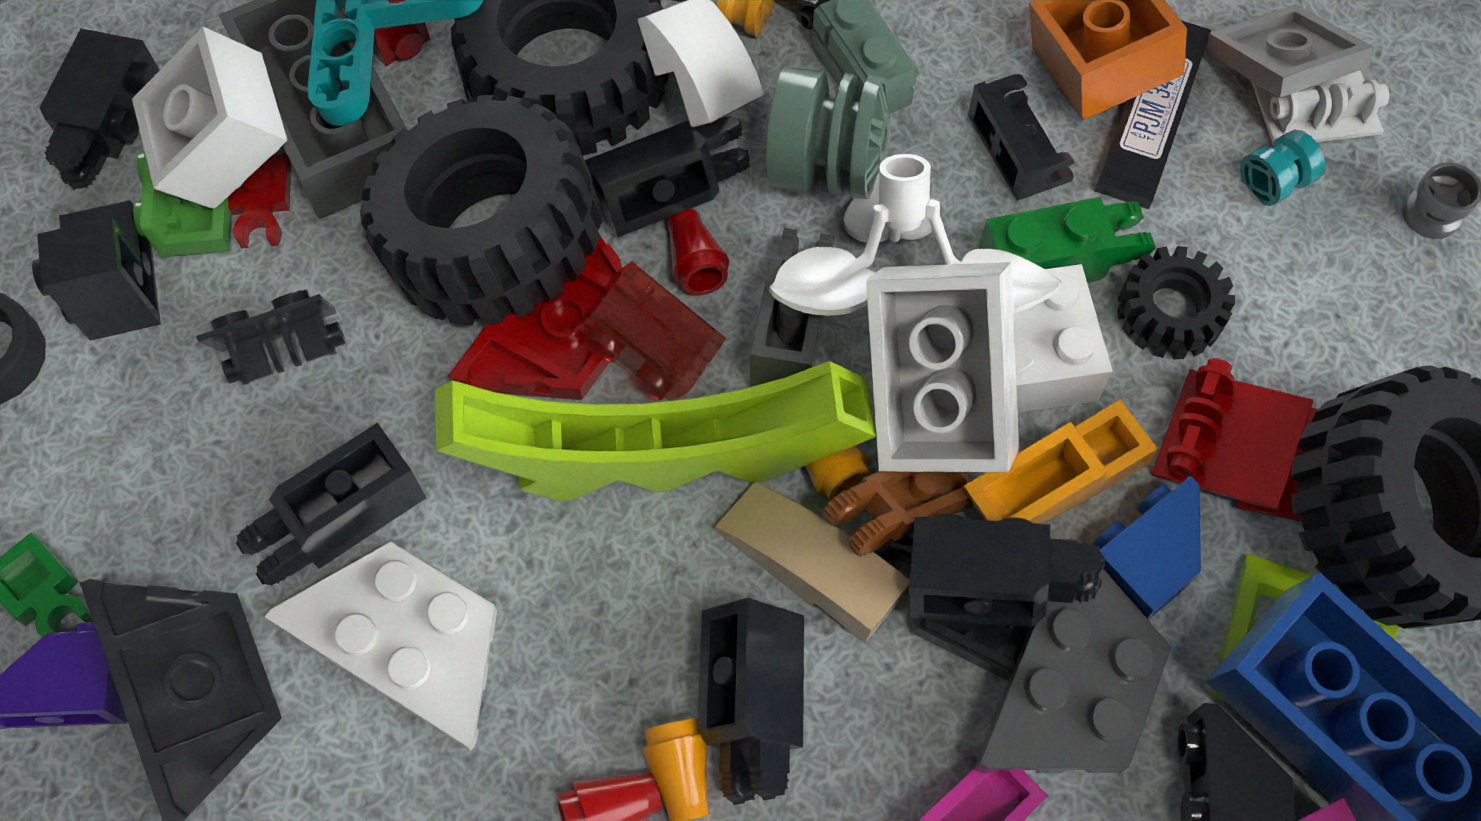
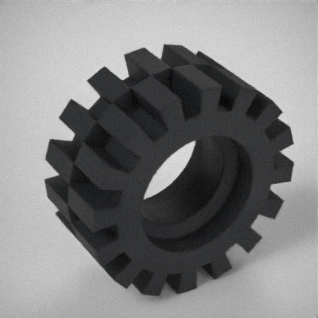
(1182, 273)

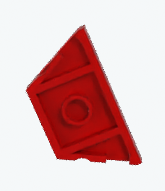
(544, 349)

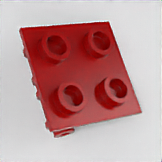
(1232, 436)

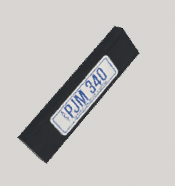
(1148, 131)

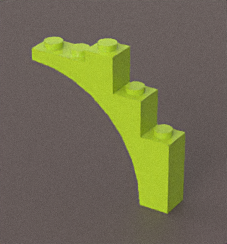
(658, 446)

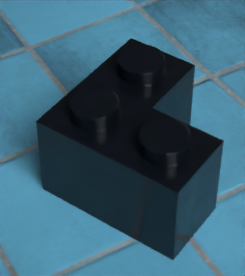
(99, 271)

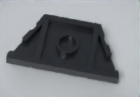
(184, 684)

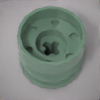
(817, 132)

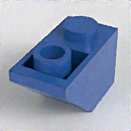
(1159, 550)

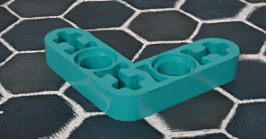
(356, 66)

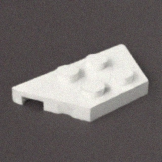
(401, 634)

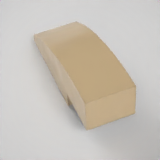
(813, 559)

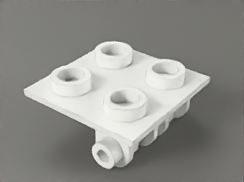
(1326, 111)

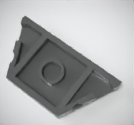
(1078, 689)

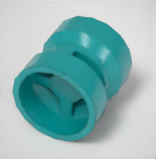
(1289, 163)

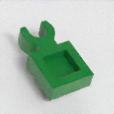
(36, 586)

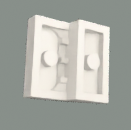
(705, 56)

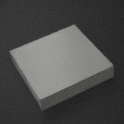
(1289, 50)

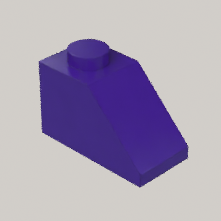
(61, 684)

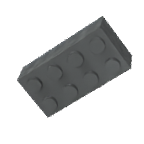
(325, 156)

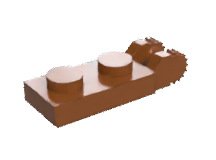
(894, 502)

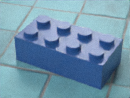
(1354, 709)

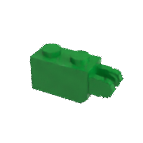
(1072, 236)

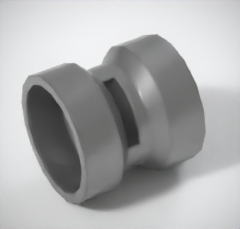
(1442, 200)

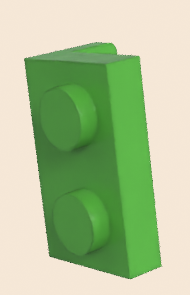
(177, 224)

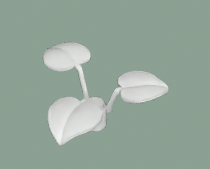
(900, 207)

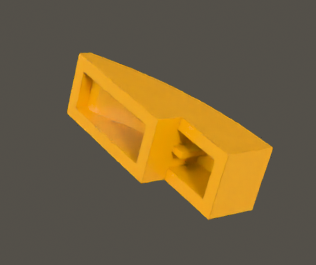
(1065, 468)

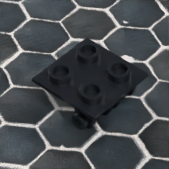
(245, 334)

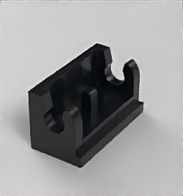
(1017, 138)

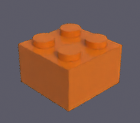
(1107, 48)

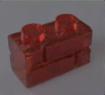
(649, 334)

